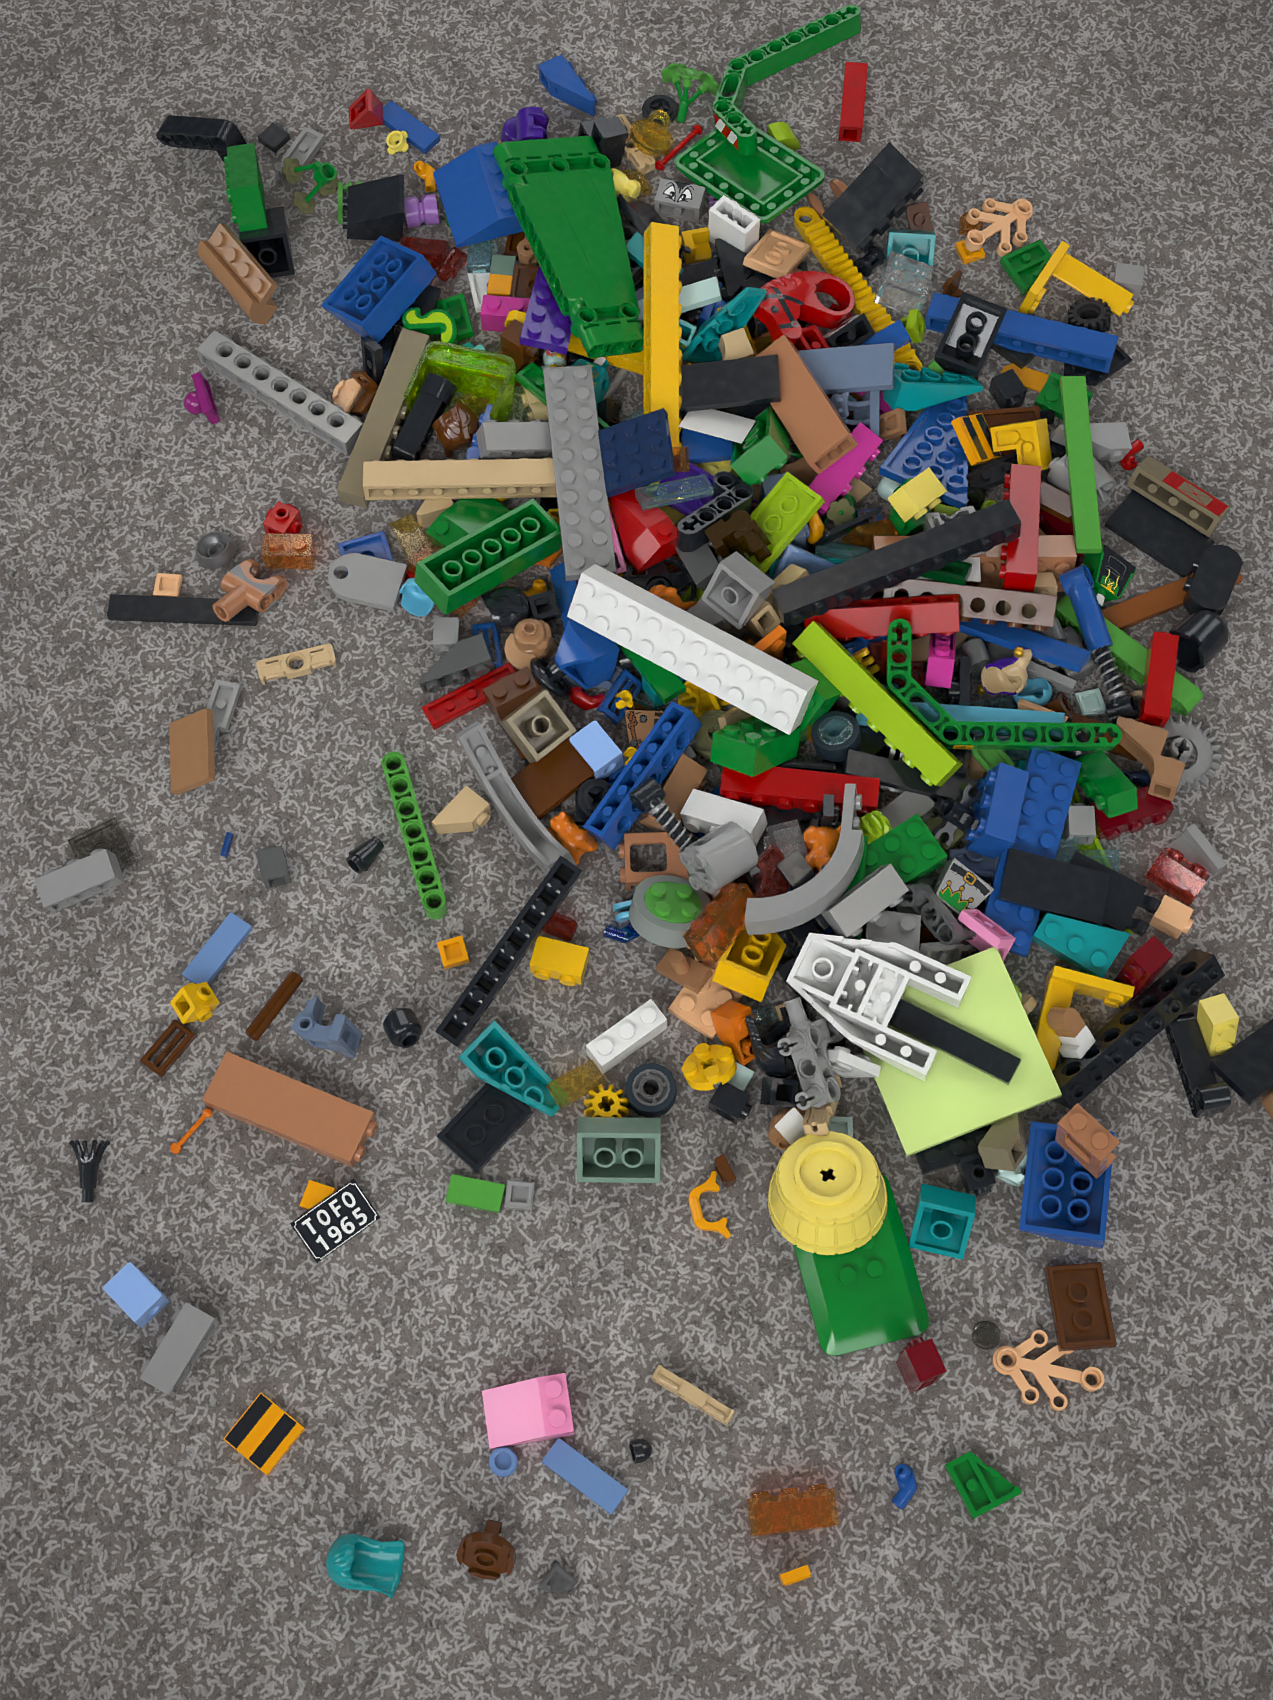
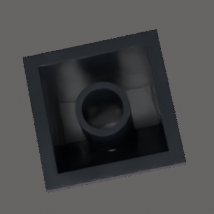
(375, 209)
(272, 244)

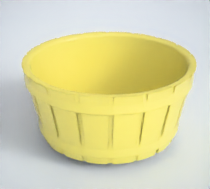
(832, 1213)

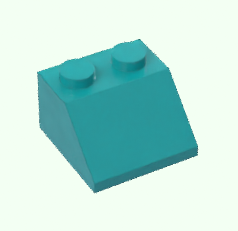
(912, 244)
(942, 1221)

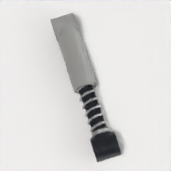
(650, 798)

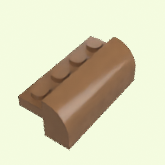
(239, 274)

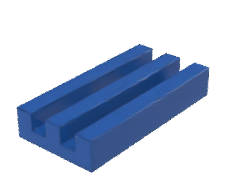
(485, 626)
(616, 718)

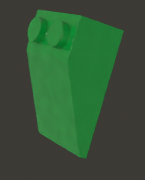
(463, 519)

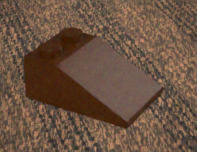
(509, 694)

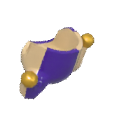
(1006, 674)

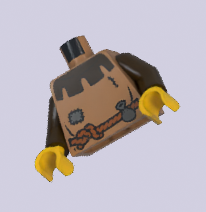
(638, 719)

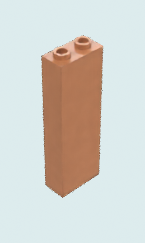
(807, 410)
(290, 1109)

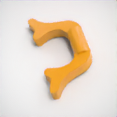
(696, 1211)

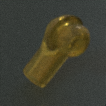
(638, 176)

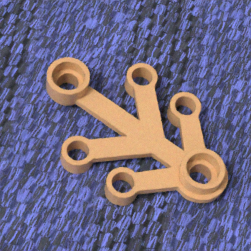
(1018, 211)
(1042, 1370)

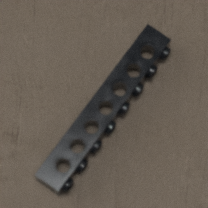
(509, 952)
(1137, 1025)

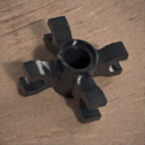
(956, 813)

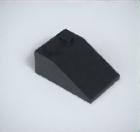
(970, 336)

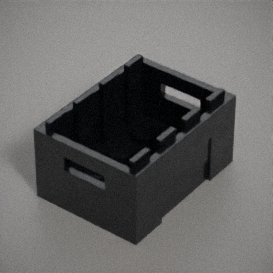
(874, 199)

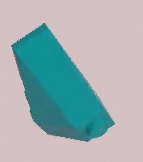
(505, 1065)

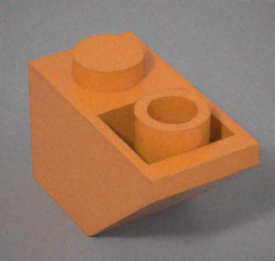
(732, 1029)

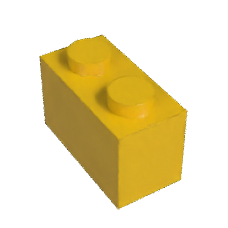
(559, 961)

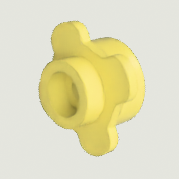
(392, 140)

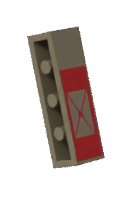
(1178, 495)

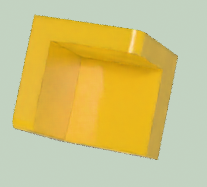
(699, 244)

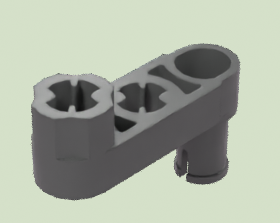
(945, 926)

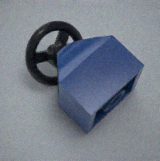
(580, 655)

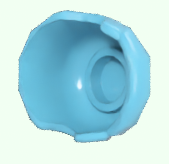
(414, 599)
(1036, 691)

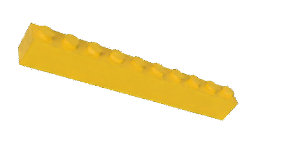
(661, 324)

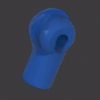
(906, 1483)

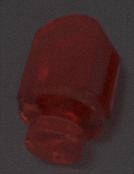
(451, 264)
(561, 927)

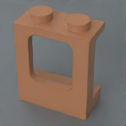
(674, 865)
(1086, 1140)

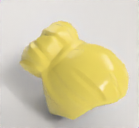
(624, 185)

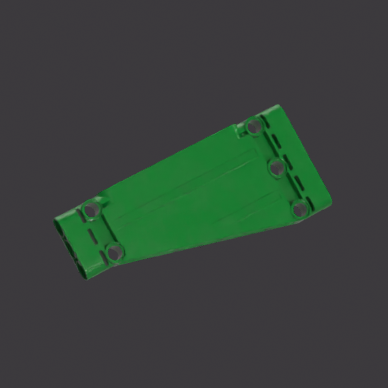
(576, 232)

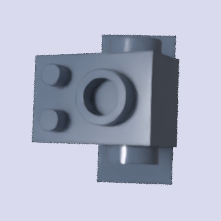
(865, 411)
(339, 1036)

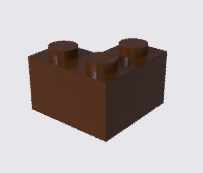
(510, 346)

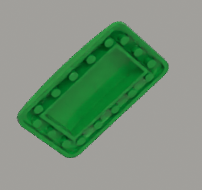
(758, 182)
(867, 1292)

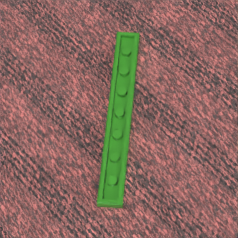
(1080, 464)

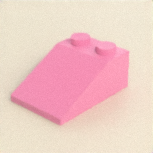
(528, 1411)

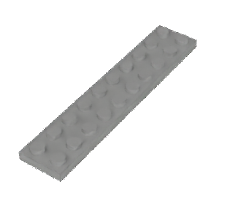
(578, 470)

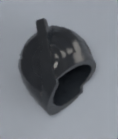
(507, 607)

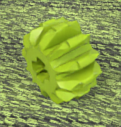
(874, 825)

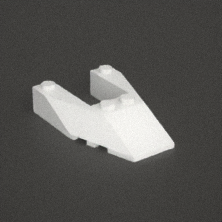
(860, 986)

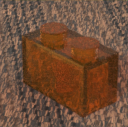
(289, 551)

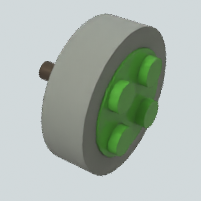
(665, 909)

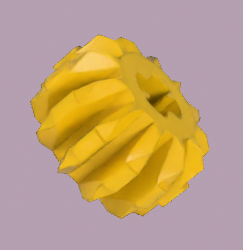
(597, 1099)

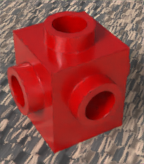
(283, 519)

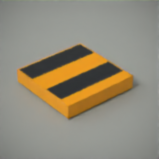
(975, 438)
(264, 1434)

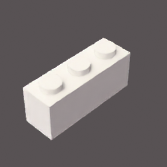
(706, 812)
(626, 1036)

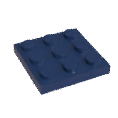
(636, 452)

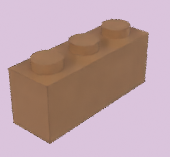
(677, 787)

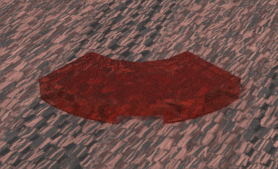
(879, 653)
(772, 881)

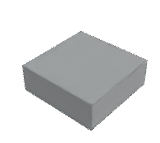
(519, 1195)

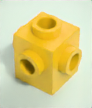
(194, 1002)

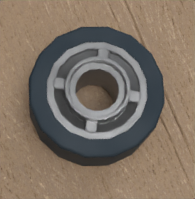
(648, 1075)

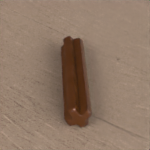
(274, 1006)

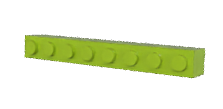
(877, 705)

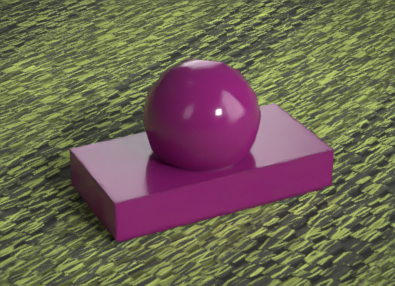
(201, 399)

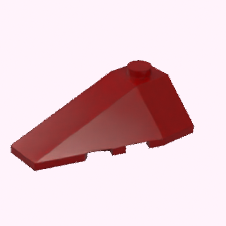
(645, 534)

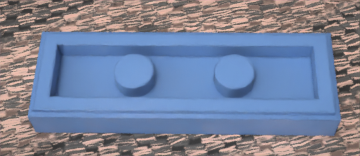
(217, 950)
(585, 1476)

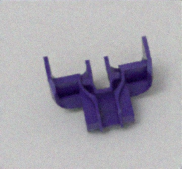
(527, 125)

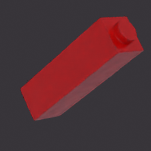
(853, 101)
(1158, 679)

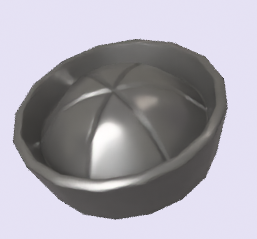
(215, 550)

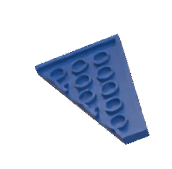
(933, 445)

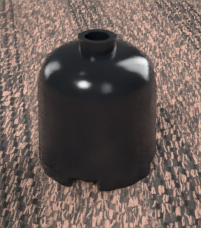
(1200, 639)

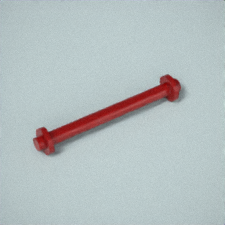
(659, 165)

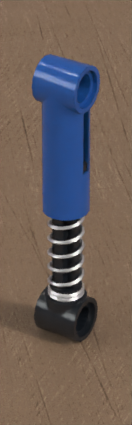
(1079, 588)

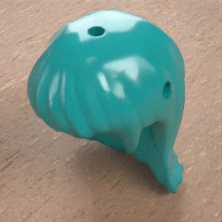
(366, 1563)

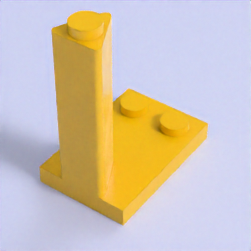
(1079, 278)
(1059, 991)

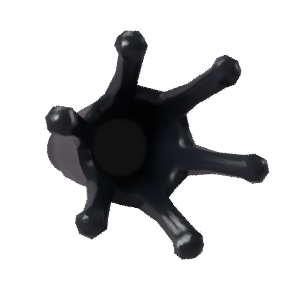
(88, 1165)

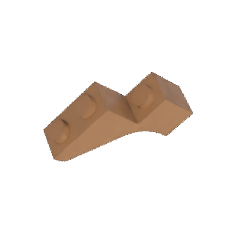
(1147, 745)

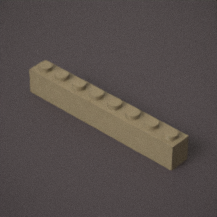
(384, 416)

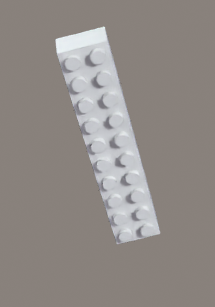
(692, 648)

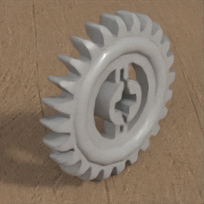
(1192, 739)

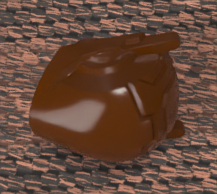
(456, 427)

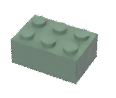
(618, 1150)

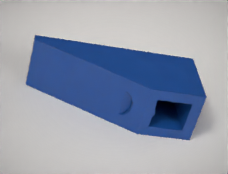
(564, 84)

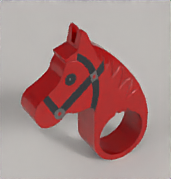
(795, 298)

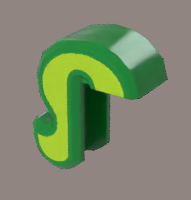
(432, 323)

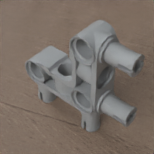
(808, 1043)

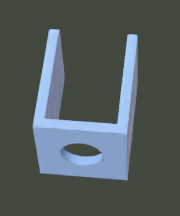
(597, 750)
(135, 1294)

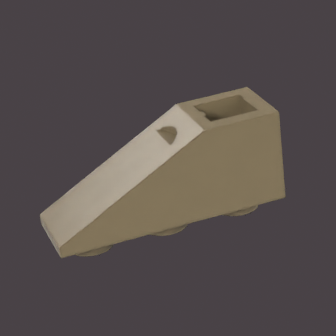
(1004, 1144)

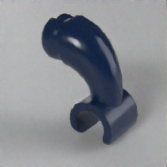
(1141, 777)

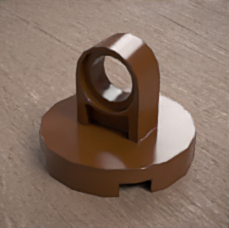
(487, 1552)

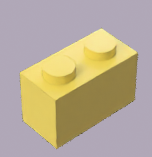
(917, 495)
(1217, 1024)

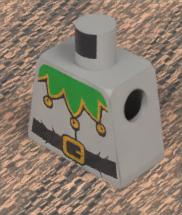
(960, 888)

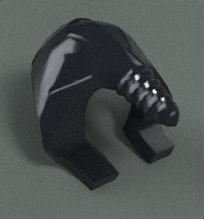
(766, 1049)

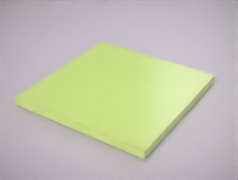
(954, 1094)

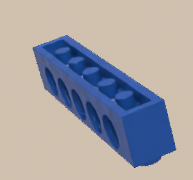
(652, 759)

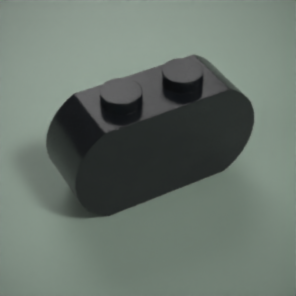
(1212, 579)

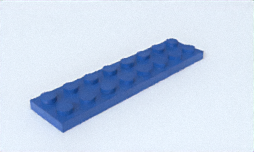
(1038, 832)

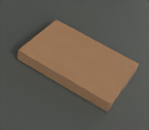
(192, 751)

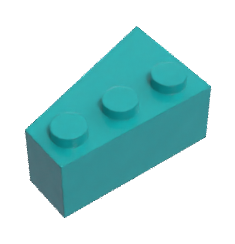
(1079, 943)

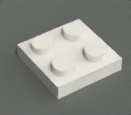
(851, 1065)

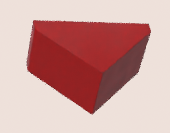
(366, 111)

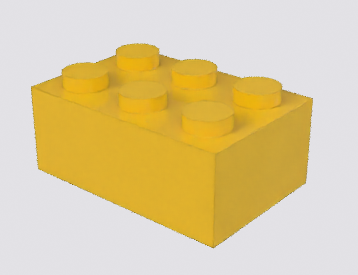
(750, 963)

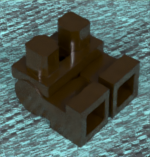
(739, 535)

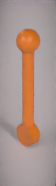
(176, 1147)

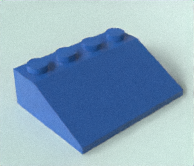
(475, 197)
(379, 288)
(1060, 1194)

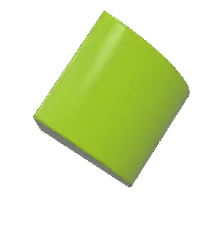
(783, 133)

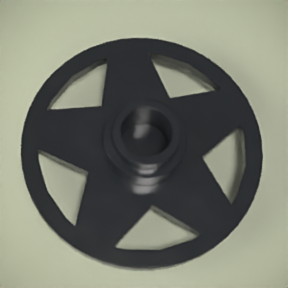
(659, 575)

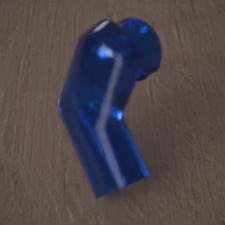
(622, 935)

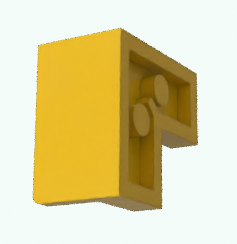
(1028, 439)

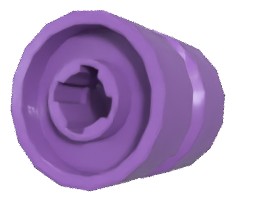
(421, 210)

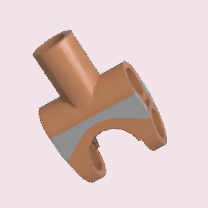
(246, 590)

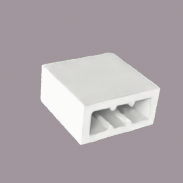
(733, 224)

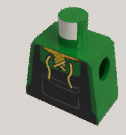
(1110, 574)

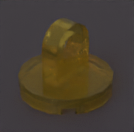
(651, 136)

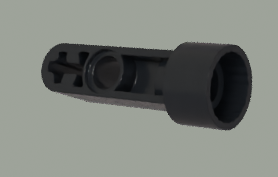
(417, 430)

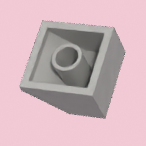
(737, 590)

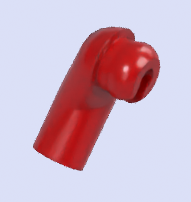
(1128, 462)
(583, 700)

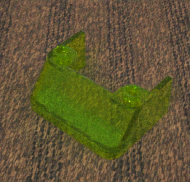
(471, 371)

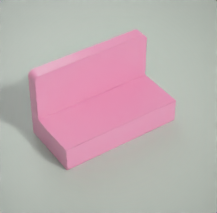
(987, 932)

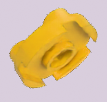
(709, 1066)

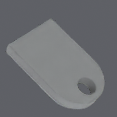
(369, 580)

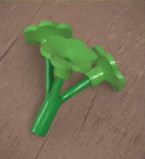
(675, 73)

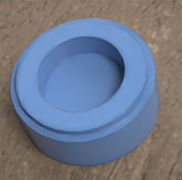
(503, 1461)

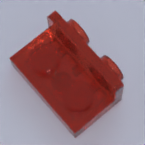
(429, 248)
(1177, 875)

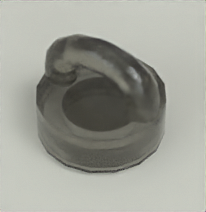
(986, 1335)

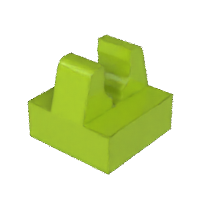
(914, 325)

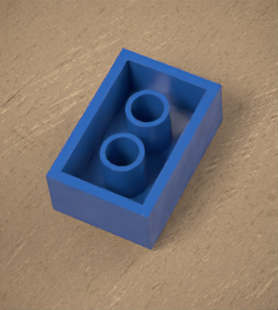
(997, 810)

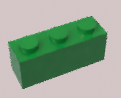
(1106, 784)

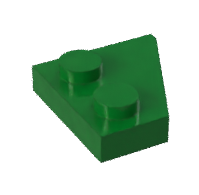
(1026, 264)
(458, 308)
(979, 1485)

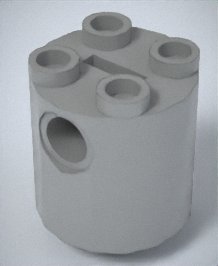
(1104, 481)
(719, 857)

